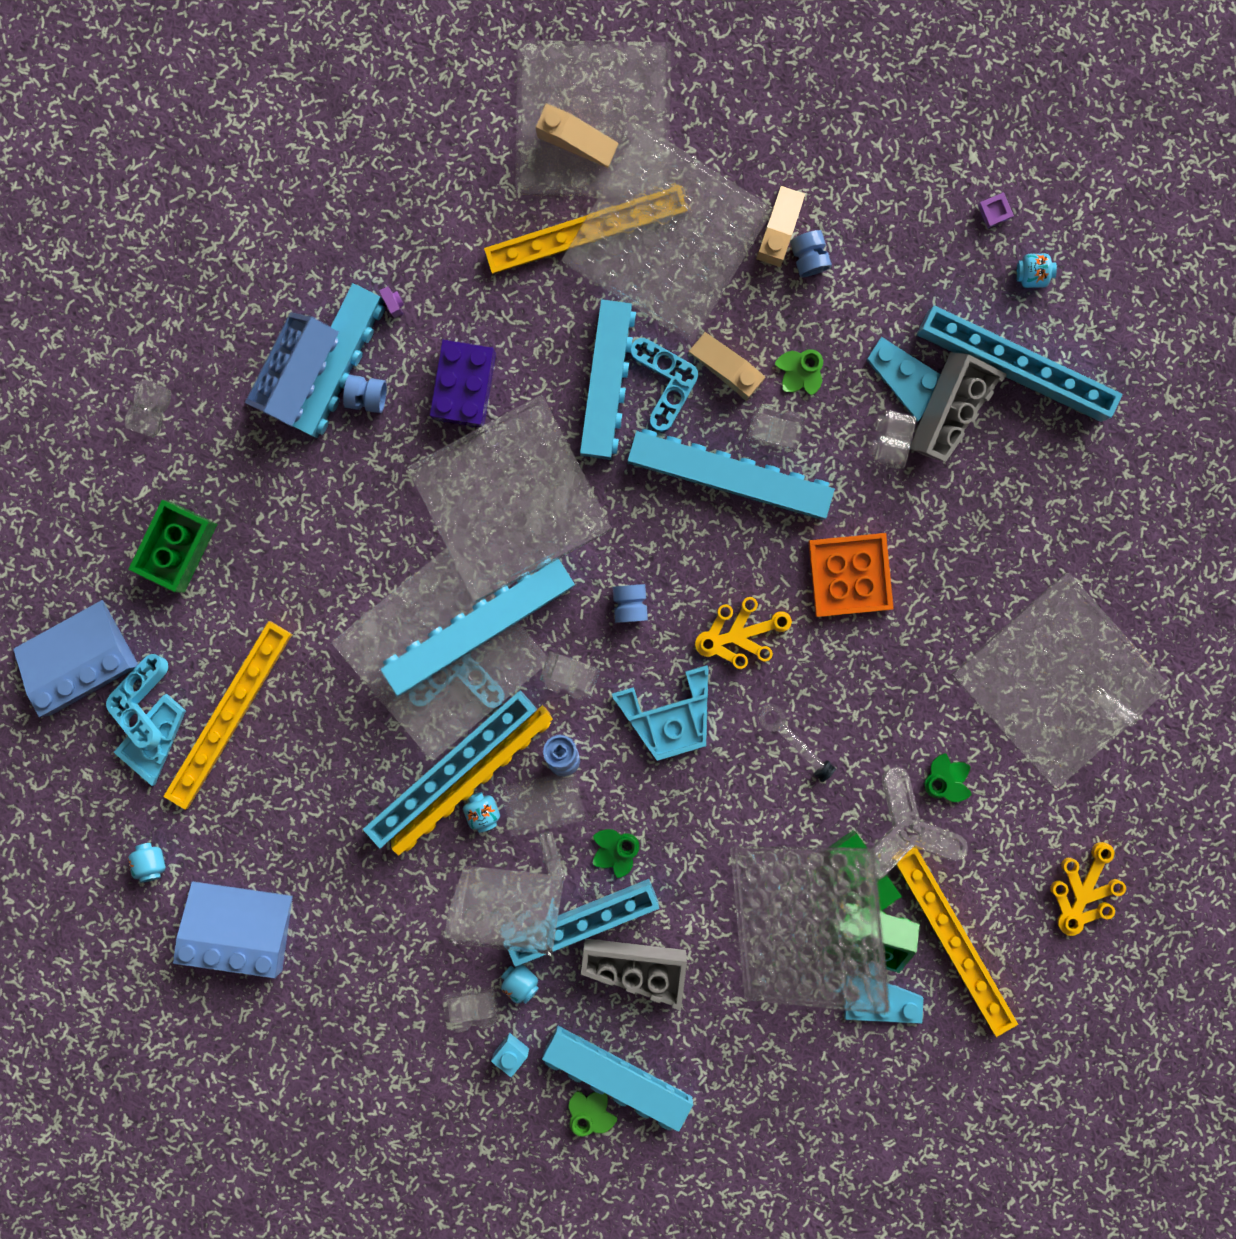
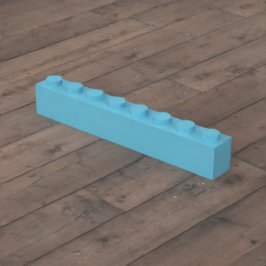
(1020, 364)
(731, 475)
(476, 628)
(450, 769)

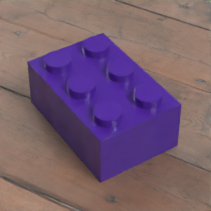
(463, 383)

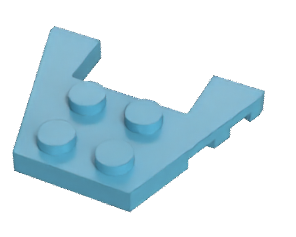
(672, 727)

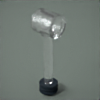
(823, 770)

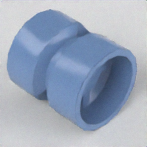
(810, 251)
(364, 393)
(630, 603)
(561, 755)

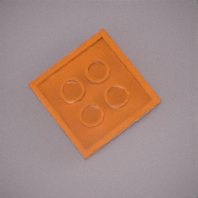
(850, 574)

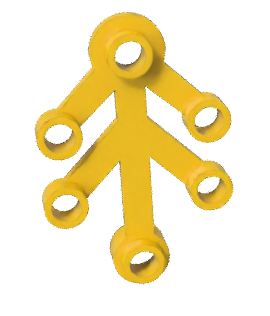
(738, 634)
(1085, 892)

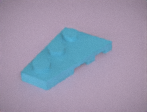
(904, 375)
(148, 763)
(903, 1005)

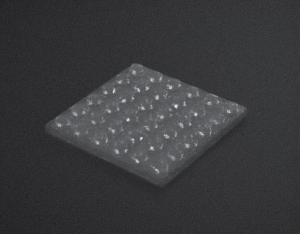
(602, 84)
(667, 234)
(509, 498)
(1041, 671)
(461, 693)
(810, 927)

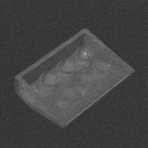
(505, 910)

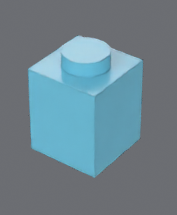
(510, 1055)

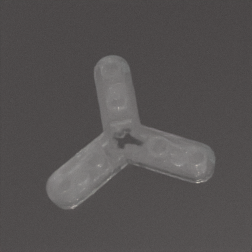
(904, 812)

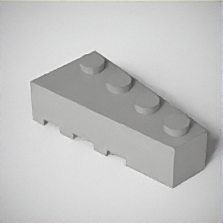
(954, 404)
(637, 968)

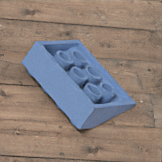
(292, 367)
(73, 659)
(233, 930)

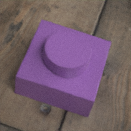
(995, 210)
(392, 301)

